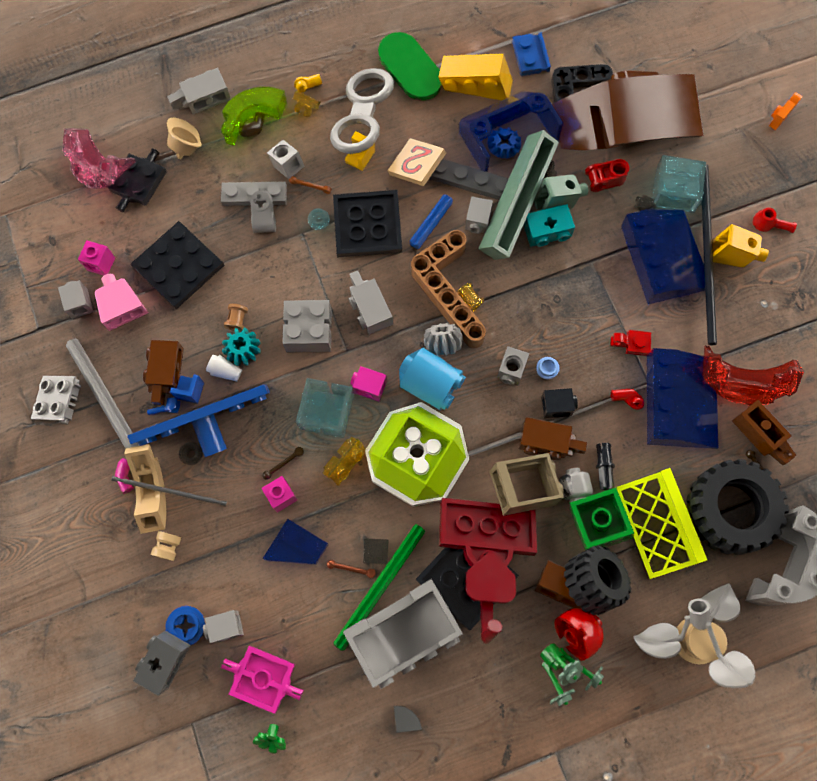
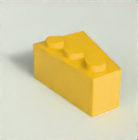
(477, 75)

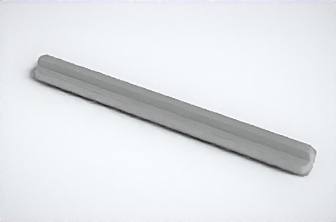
(100, 392)

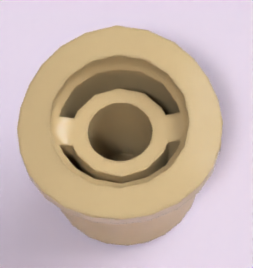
(697, 645)

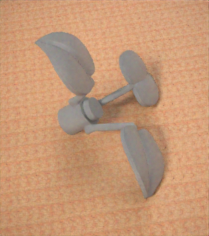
(720, 604)

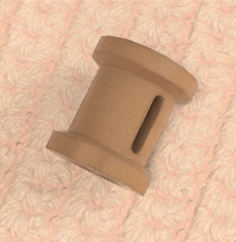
(235, 317)

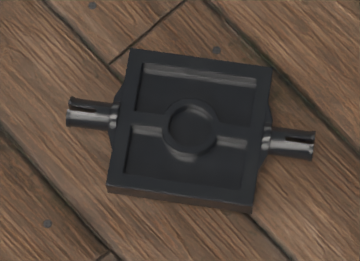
(139, 181)

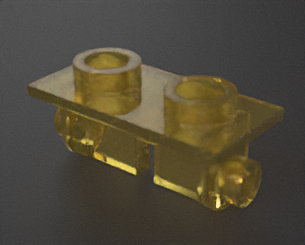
(351, 452)

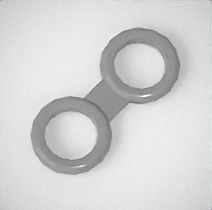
(362, 111)

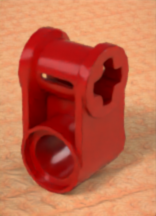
(603, 174)

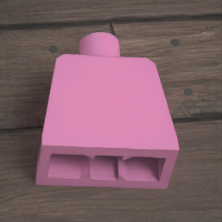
(117, 302)

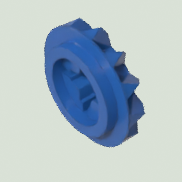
(504, 150)
(178, 617)

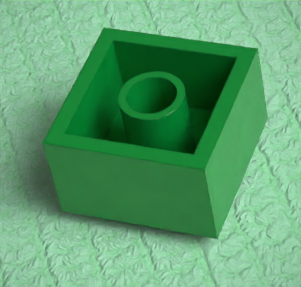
(601, 519)

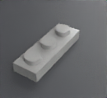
(240, 192)

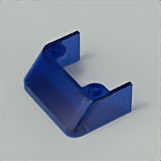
(480, 123)

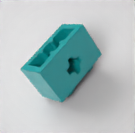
(549, 226)

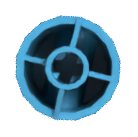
(430, 378)

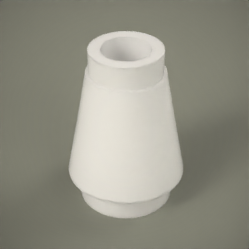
(222, 368)

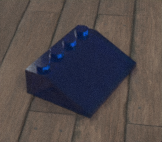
(664, 254)
(679, 401)

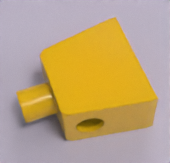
(738, 247)

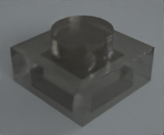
(376, 551)

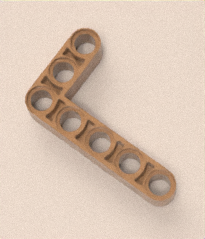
(445, 290)

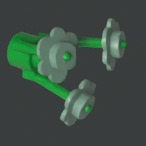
(556, 658)

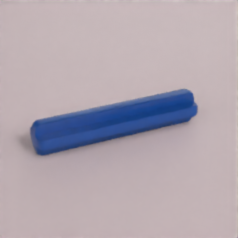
(431, 221)

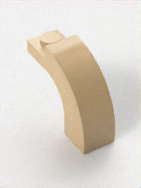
(150, 504)

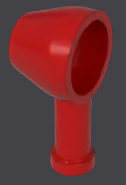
(765, 224)

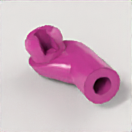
(122, 473)

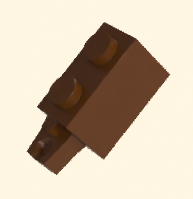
(162, 369)
(765, 432)
(550, 438)

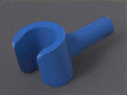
(172, 406)

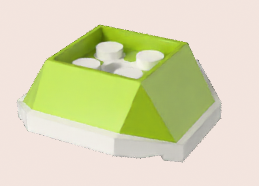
(422, 478)

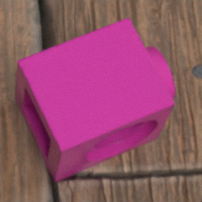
(96, 258)
(369, 383)
(279, 494)

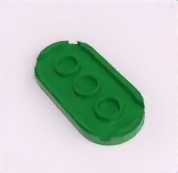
(409, 66)

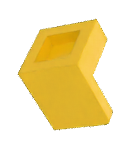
(359, 160)

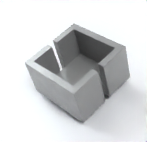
(306, 326)

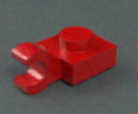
(635, 342)

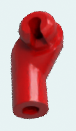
(629, 396)

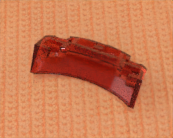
(750, 385)

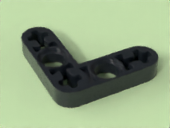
(571, 81)

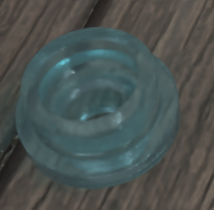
(318, 213)

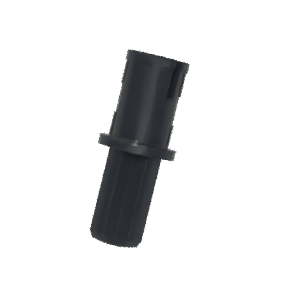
(605, 466)

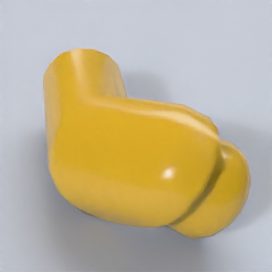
(304, 83)

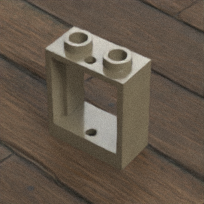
(505, 490)

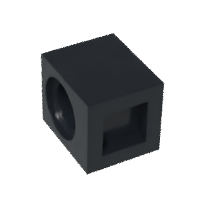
(559, 403)

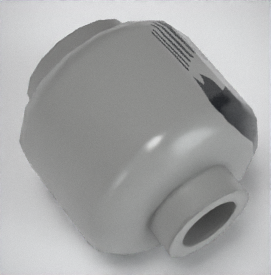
(576, 484)

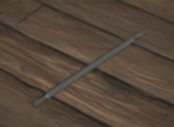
(167, 490)

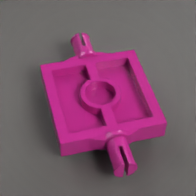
(262, 679)

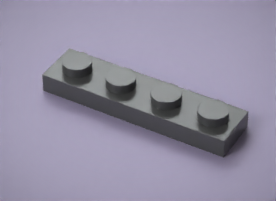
(469, 179)

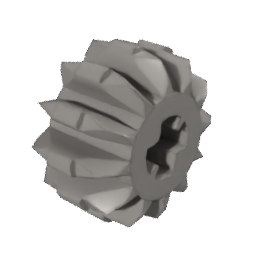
(443, 339)

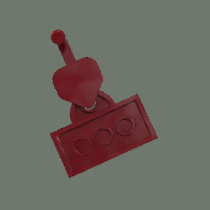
(488, 547)

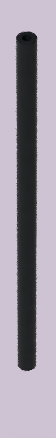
(708, 262)

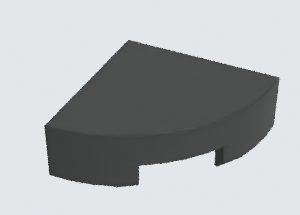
(406, 720)

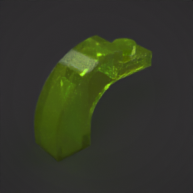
(245, 104)

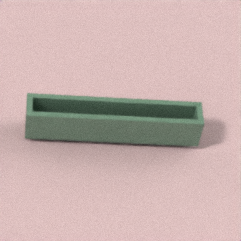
(518, 195)

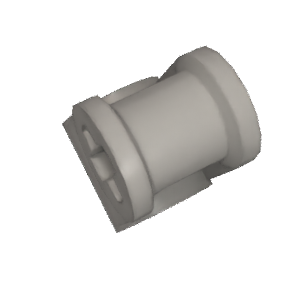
(263, 217)

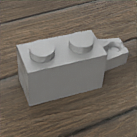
(200, 92)
(370, 304)

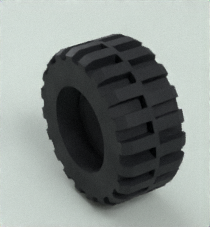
(762, 490)

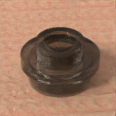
(186, 448)

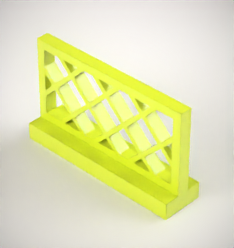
(681, 520)

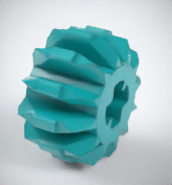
(237, 340)

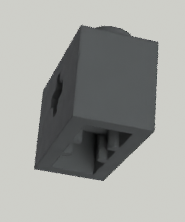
(161, 662)

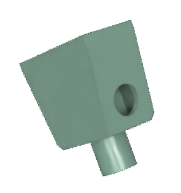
(559, 191)

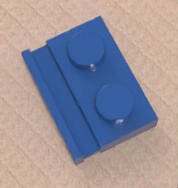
(531, 54)

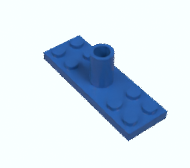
(202, 421)

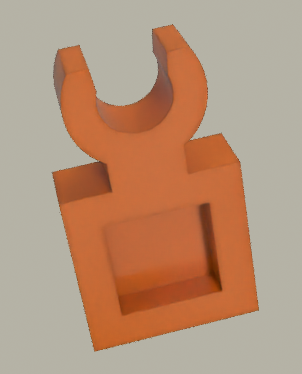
(782, 113)

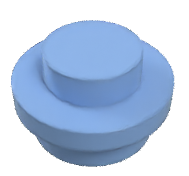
(547, 368)

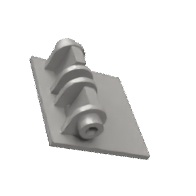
(55, 398)

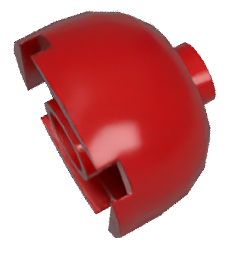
(581, 631)

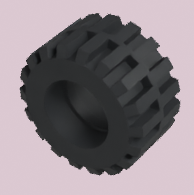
(597, 580)

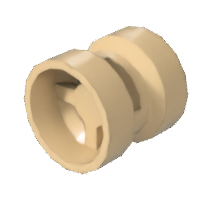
(164, 551)

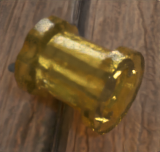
(470, 297)

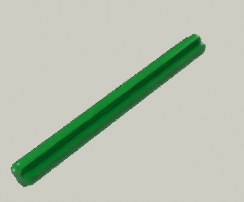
(381, 583)

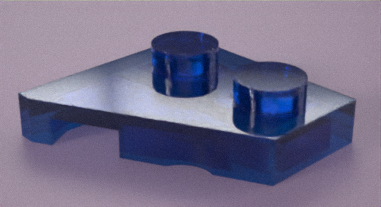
(295, 546)

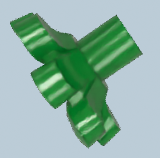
(270, 740)

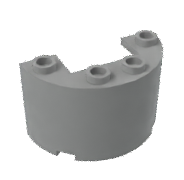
(800, 574)
(403, 634)

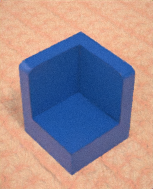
(188, 389)

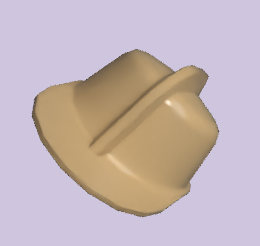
(182, 137)

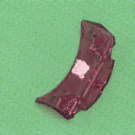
(88, 163)

